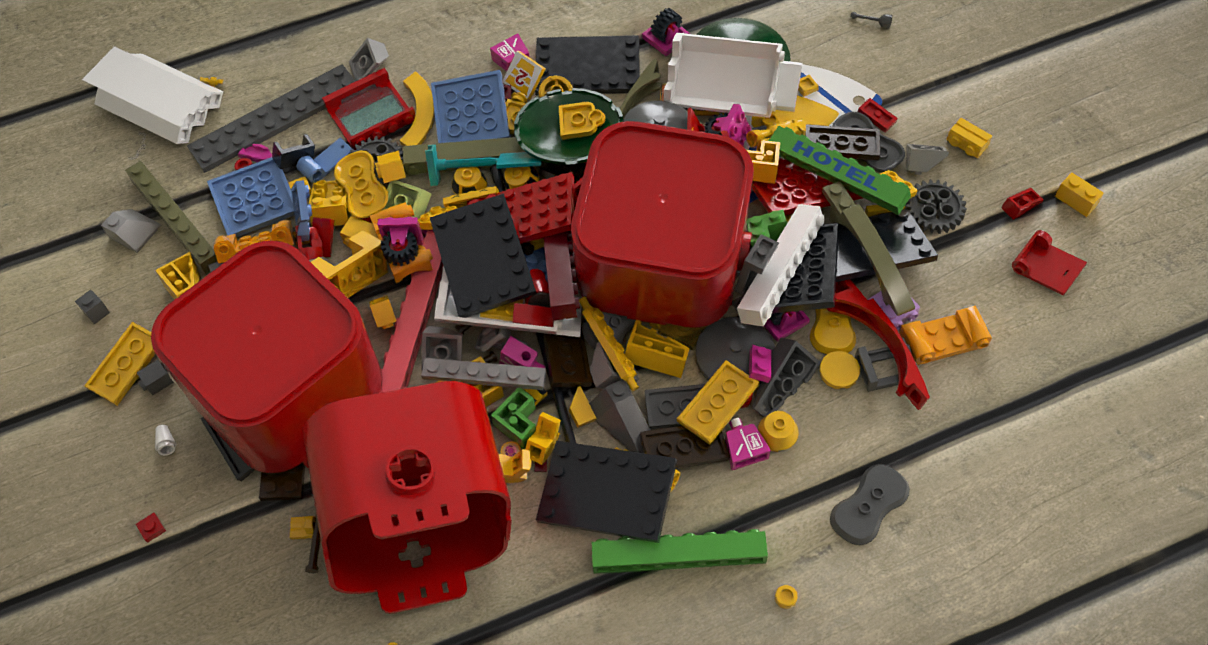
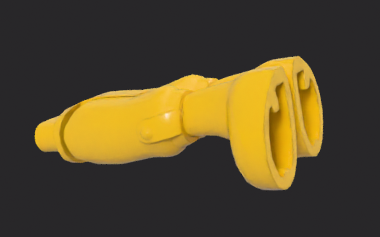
(755, 136)

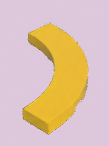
(424, 110)

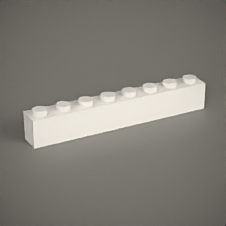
(793, 243)

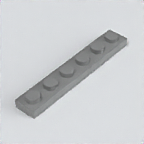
(484, 373)

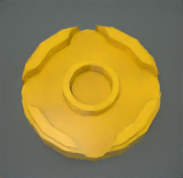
(839, 370)

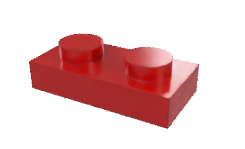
(878, 115)

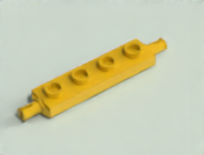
(609, 343)

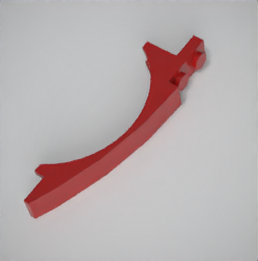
(853, 303)

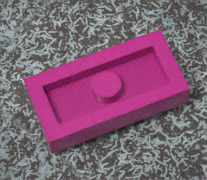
(760, 363)

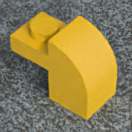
(544, 438)
(516, 467)

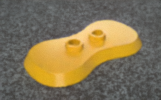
(363, 189)
(832, 332)

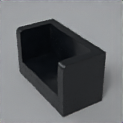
(289, 157)

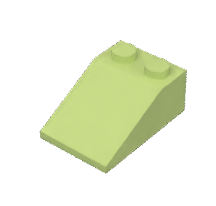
(401, 192)

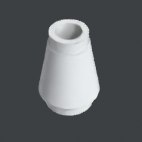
(164, 441)

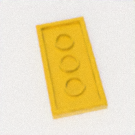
(122, 363)
(717, 402)

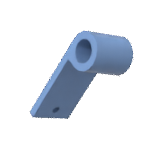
(323, 163)

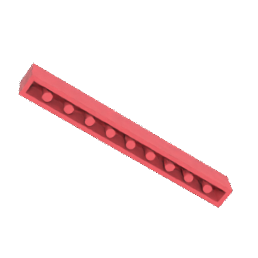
(412, 321)

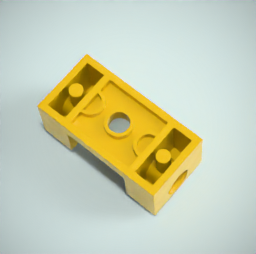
(358, 270)

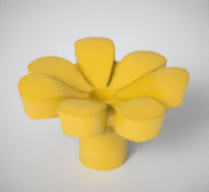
(212, 81)

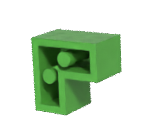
(769, 225)
(513, 416)

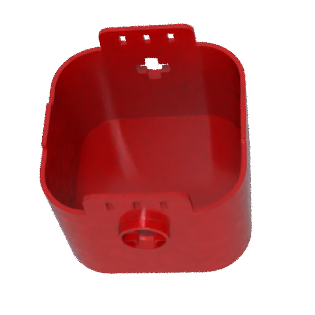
(662, 223)
(265, 351)
(406, 472)

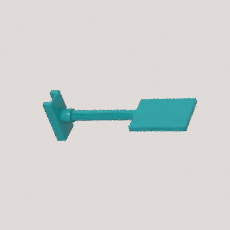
(505, 160)

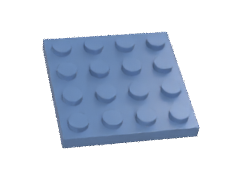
(470, 108)
(252, 197)

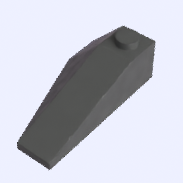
(789, 370)
(620, 415)

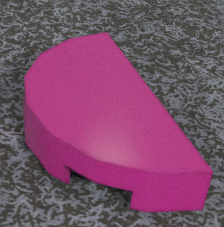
(255, 153)

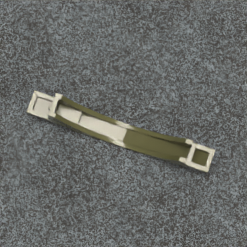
(643, 87)
(855, 219)

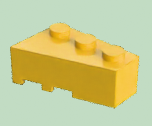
(179, 275)
(656, 352)

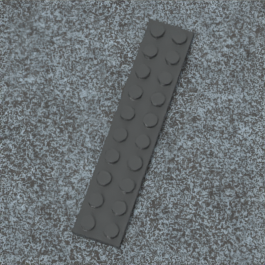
(268, 119)

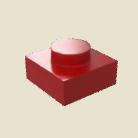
(150, 527)

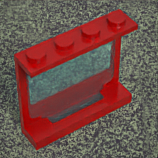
(368, 108)

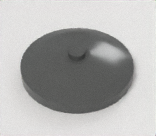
(659, 113)
(729, 341)

